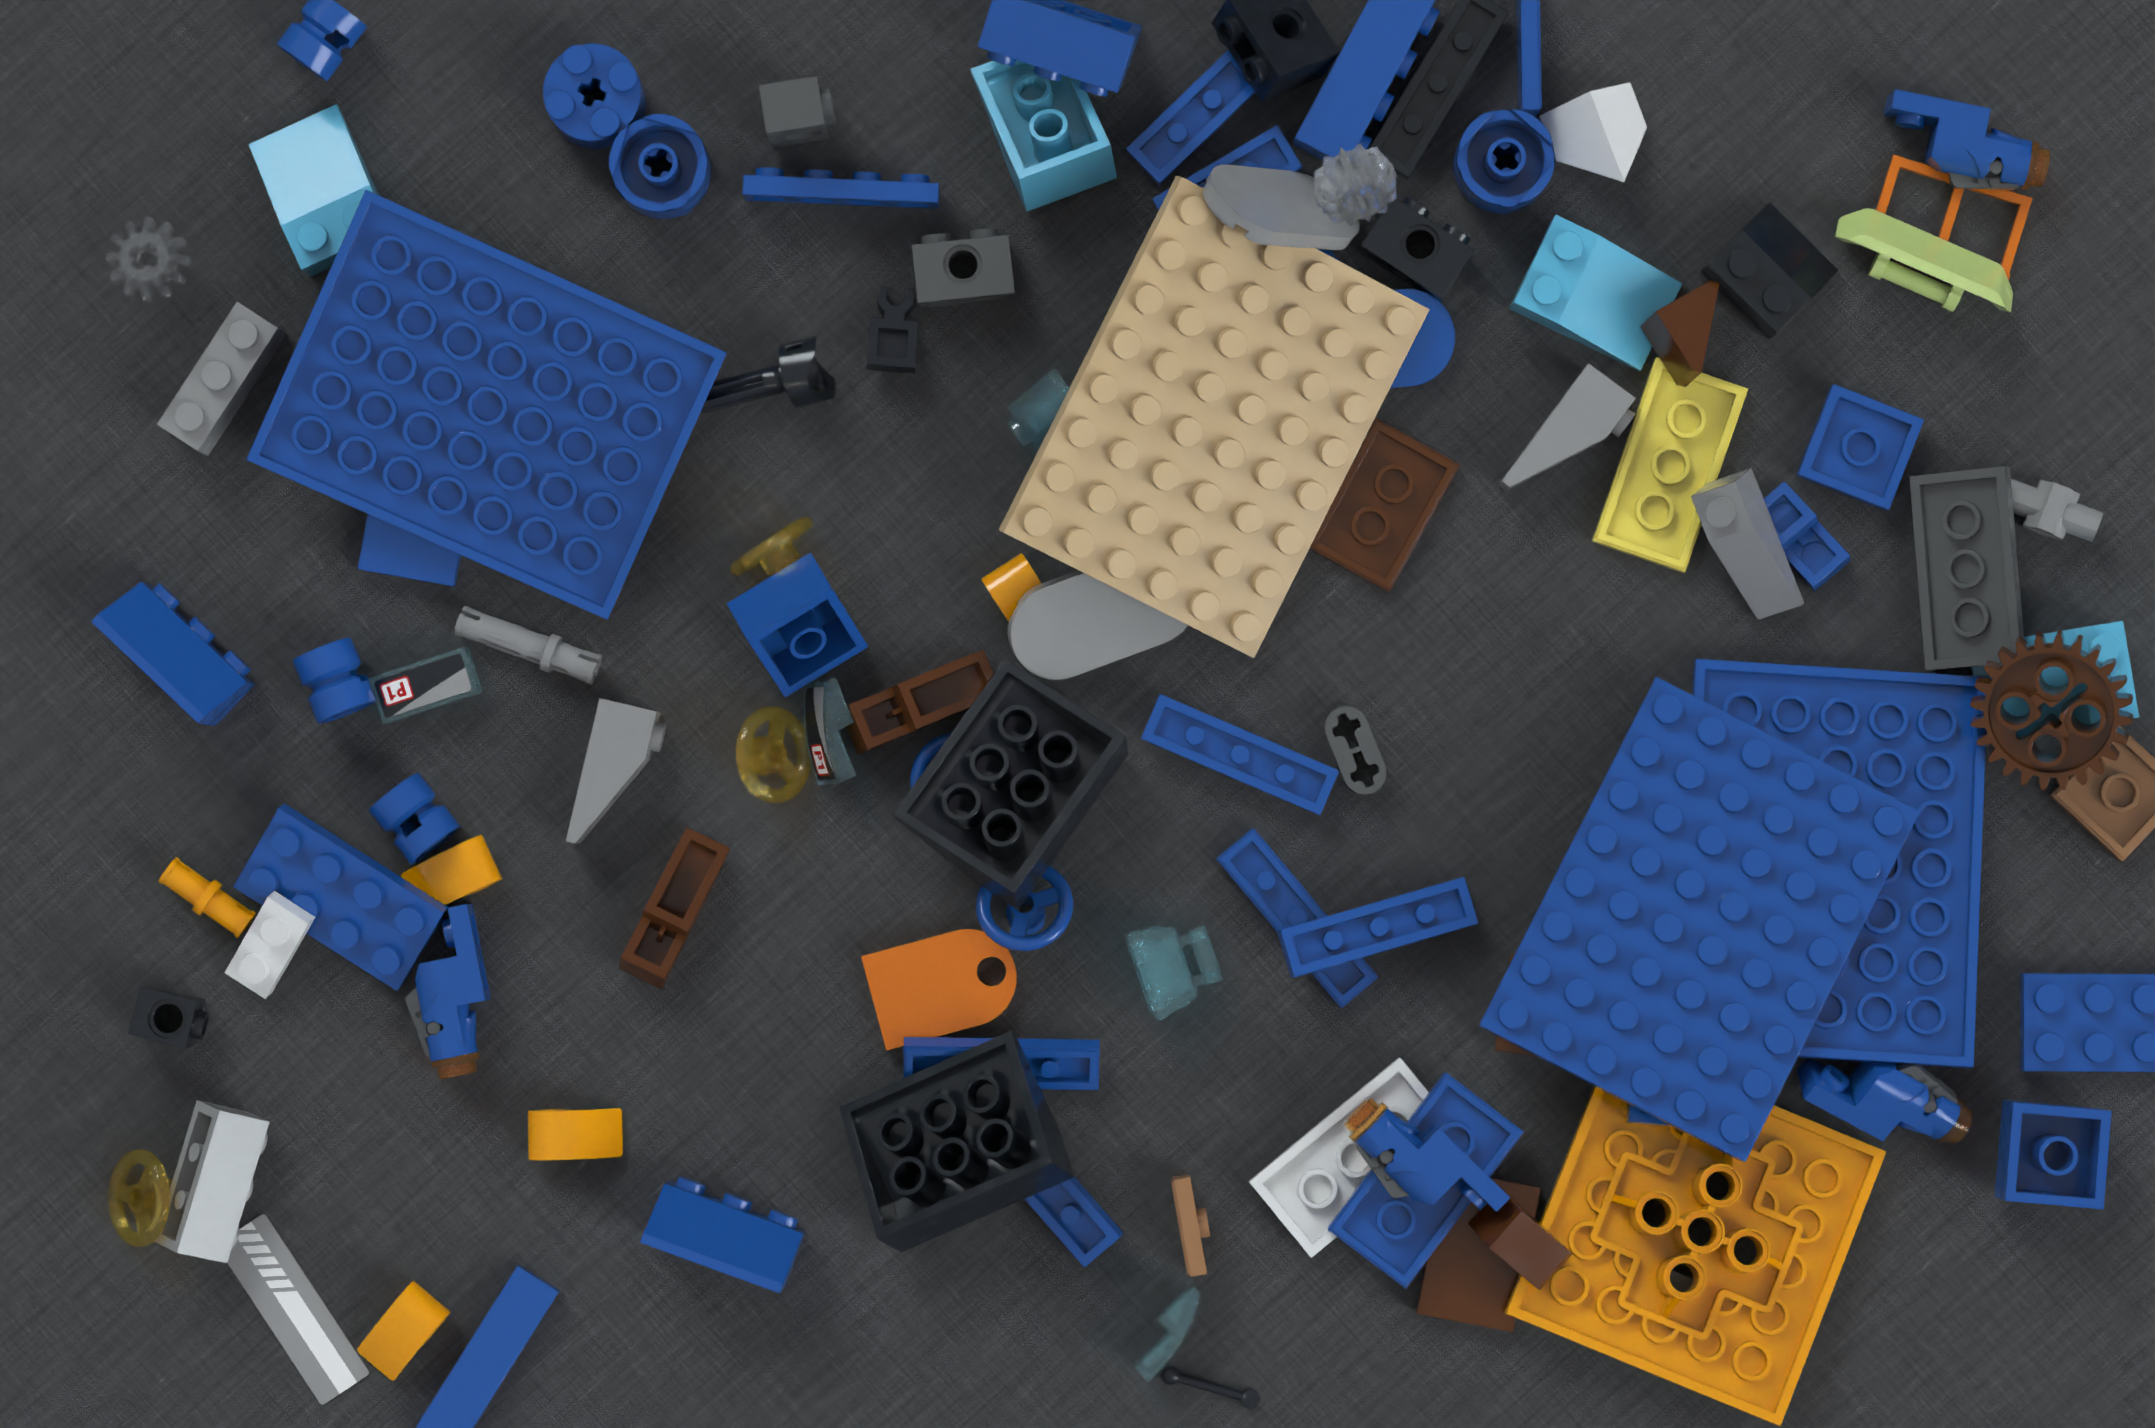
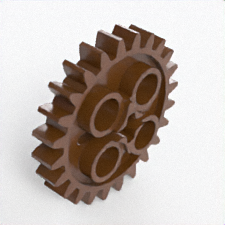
(2080, 742)

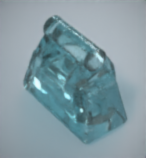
(1164, 969)

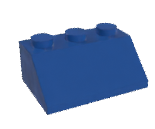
(1061, 41)
(176, 652)
(724, 1234)

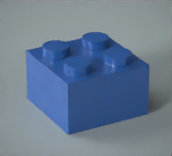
(797, 625)
(2053, 1154)

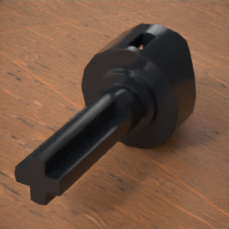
(797, 374)

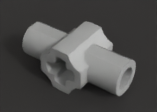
(2054, 510)

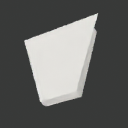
(1598, 131)

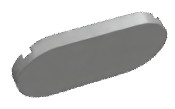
(1274, 208)
(1083, 625)

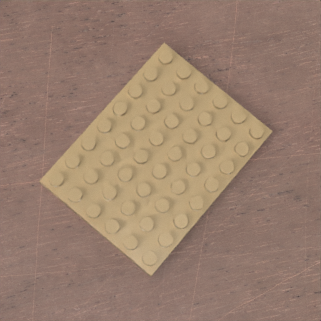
(1213, 421)

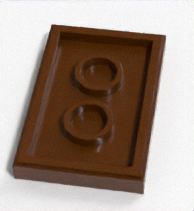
(1383, 505)
(1466, 1278)

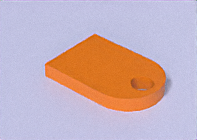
(935, 985)

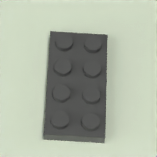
(1966, 566)

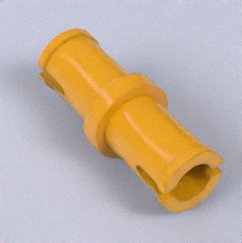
(207, 897)

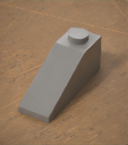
(1579, 421)
(1747, 542)
(615, 755)

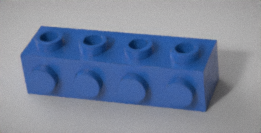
(1362, 75)

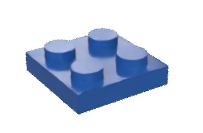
(1859, 447)

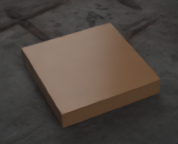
(2117, 804)

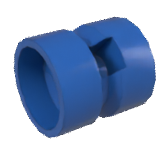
(321, 36)
(334, 680)
(402, 805)

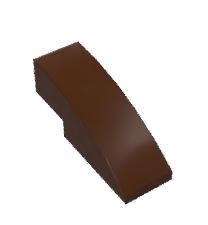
(918, 702)
(673, 908)

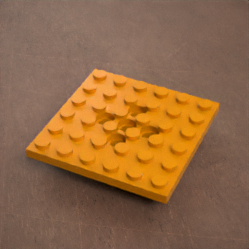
(1738, 1326)

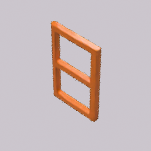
(1925, 170)

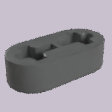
(1366, 745)

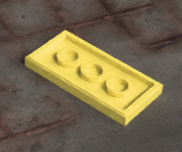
(1667, 457)

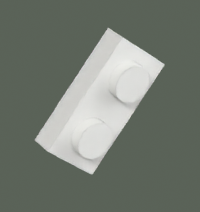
(269, 944)

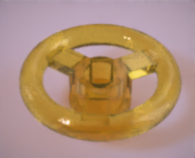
(774, 552)
(768, 754)
(146, 1199)

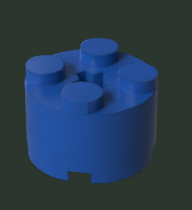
(582, 70)
(1501, 133)
(648, 141)

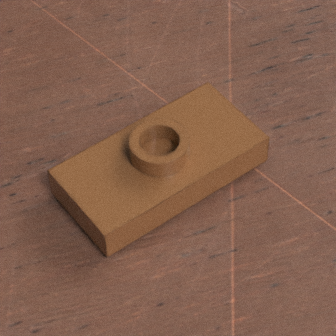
(1192, 1225)

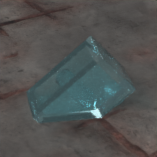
(1037, 409)

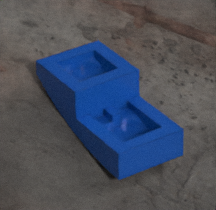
(1804, 540)

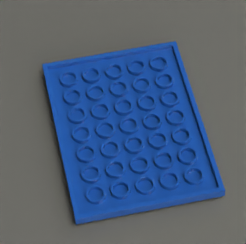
(486, 405)
(1910, 735)
(1699, 919)

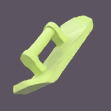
(1928, 254)

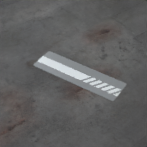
(294, 1311)

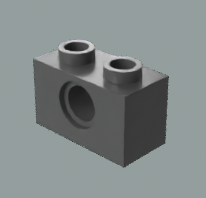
(797, 111)
(989, 283)

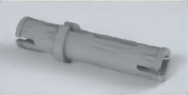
(529, 645)

